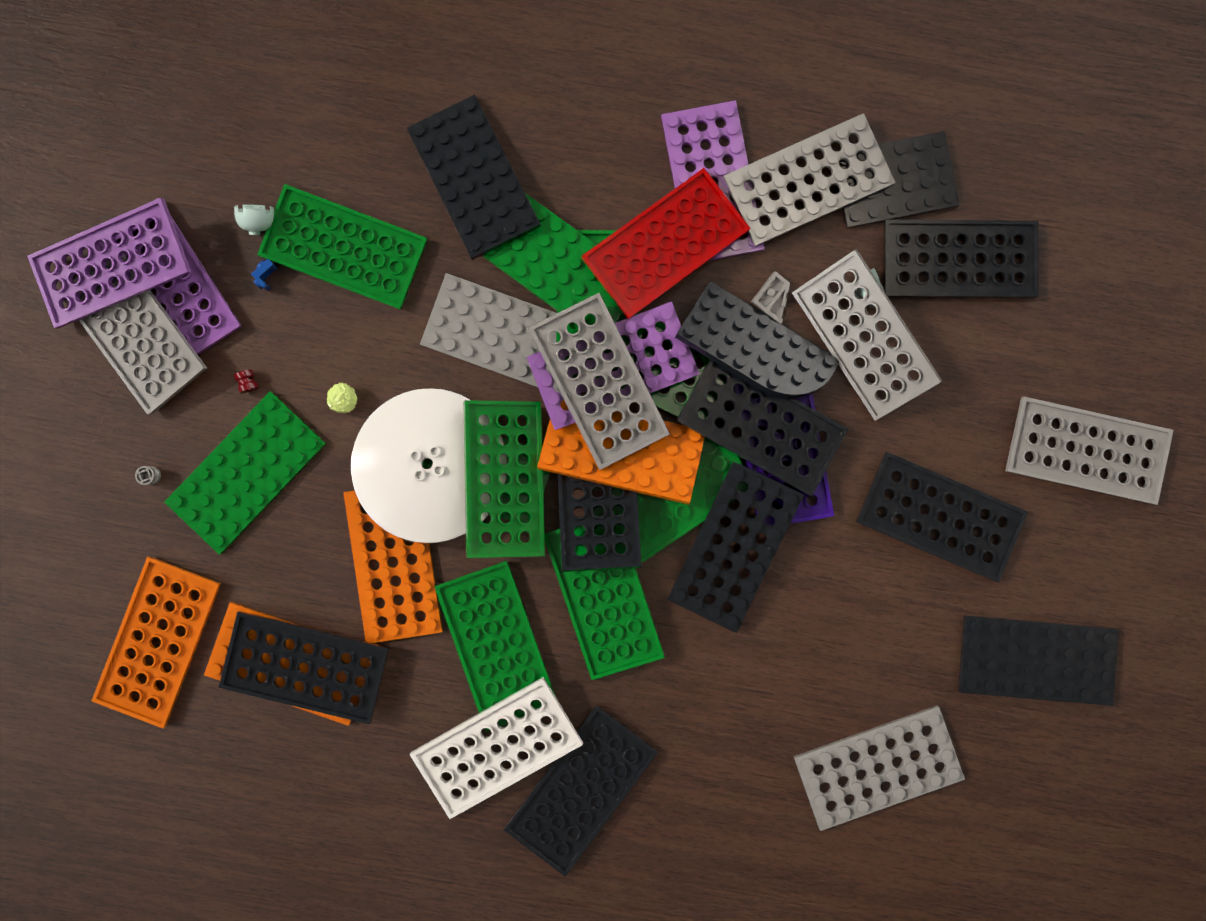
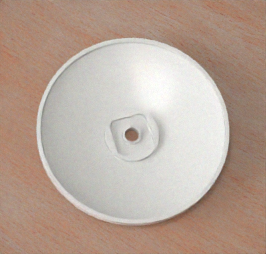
(389, 469)

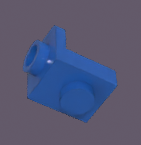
(263, 270)

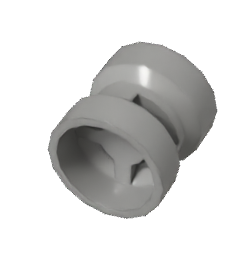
(152, 476)

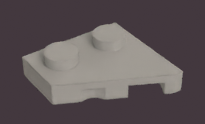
(772, 296)

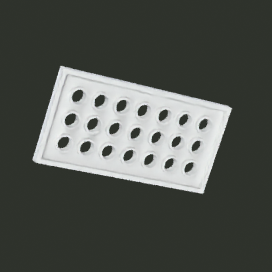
(489, 719)

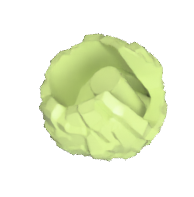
(341, 398)

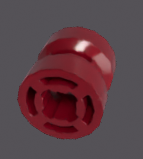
(245, 381)

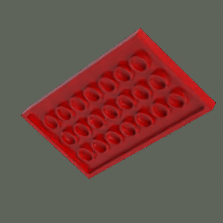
(665, 243)

